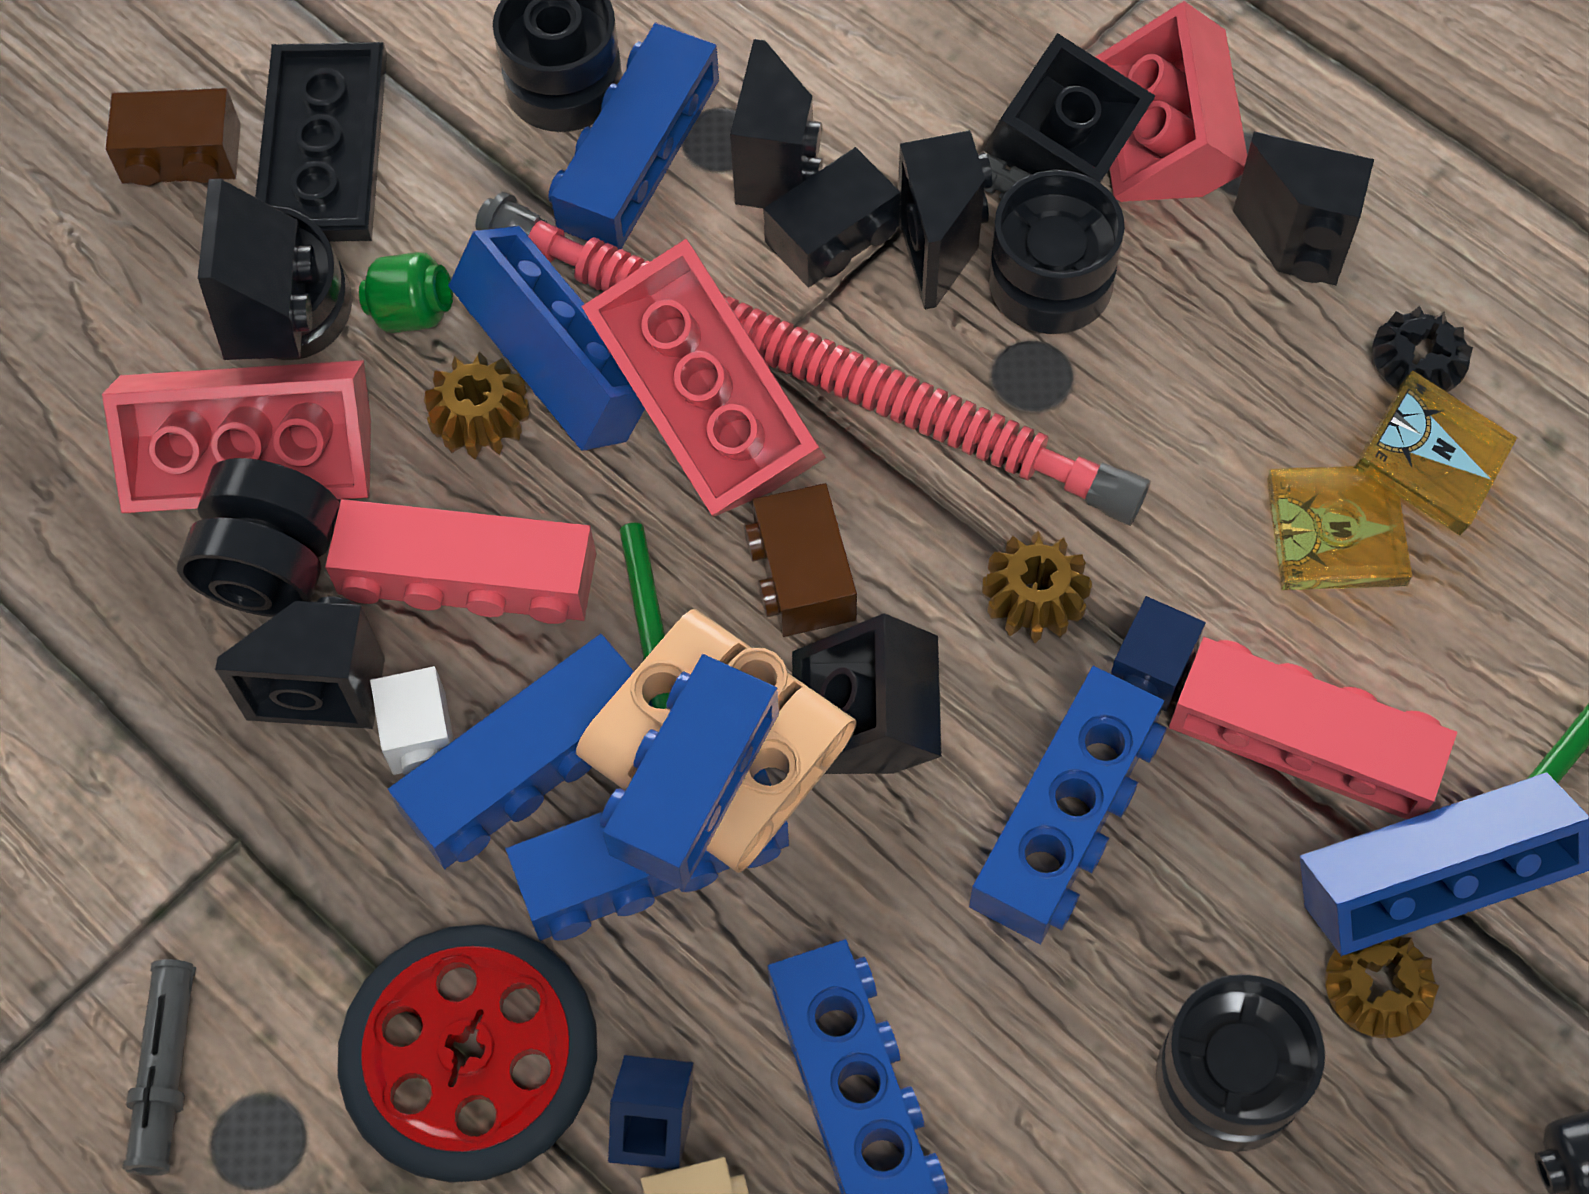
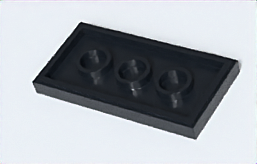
(324, 134)

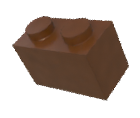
(173, 136)
(803, 560)

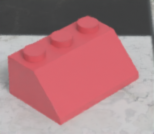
(1193, 127)

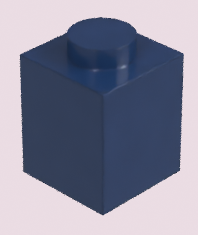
(1158, 649)
(650, 1112)

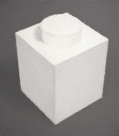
(411, 718)

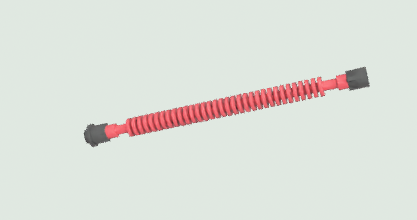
(602, 265)

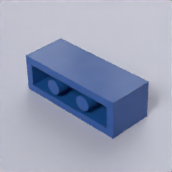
(689, 770)

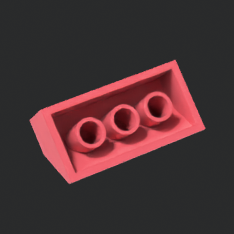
(703, 380)
(180, 424)

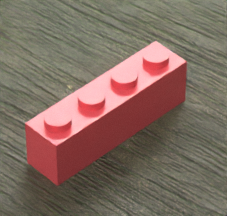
(461, 561)
(1313, 729)

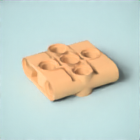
(800, 743)

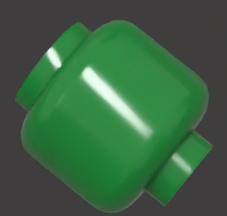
(406, 292)

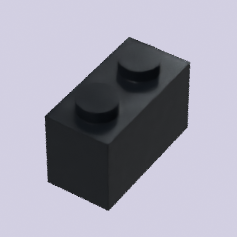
(832, 217)

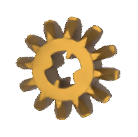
(476, 405)
(1030, 606)

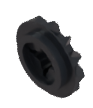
(1397, 340)

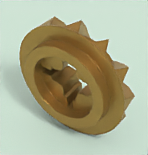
(1391, 1013)

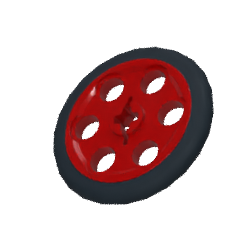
(526, 1120)

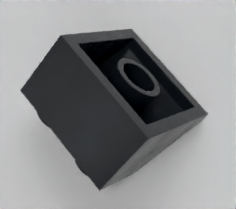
(1069, 115)
(772, 131)
(1302, 204)
(942, 208)
(254, 275)
(307, 666)
(887, 682)

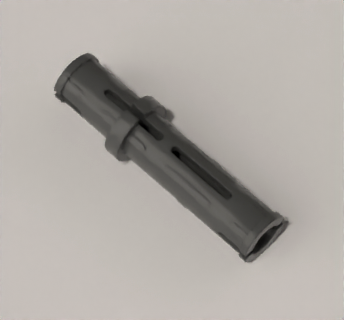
(160, 1063)

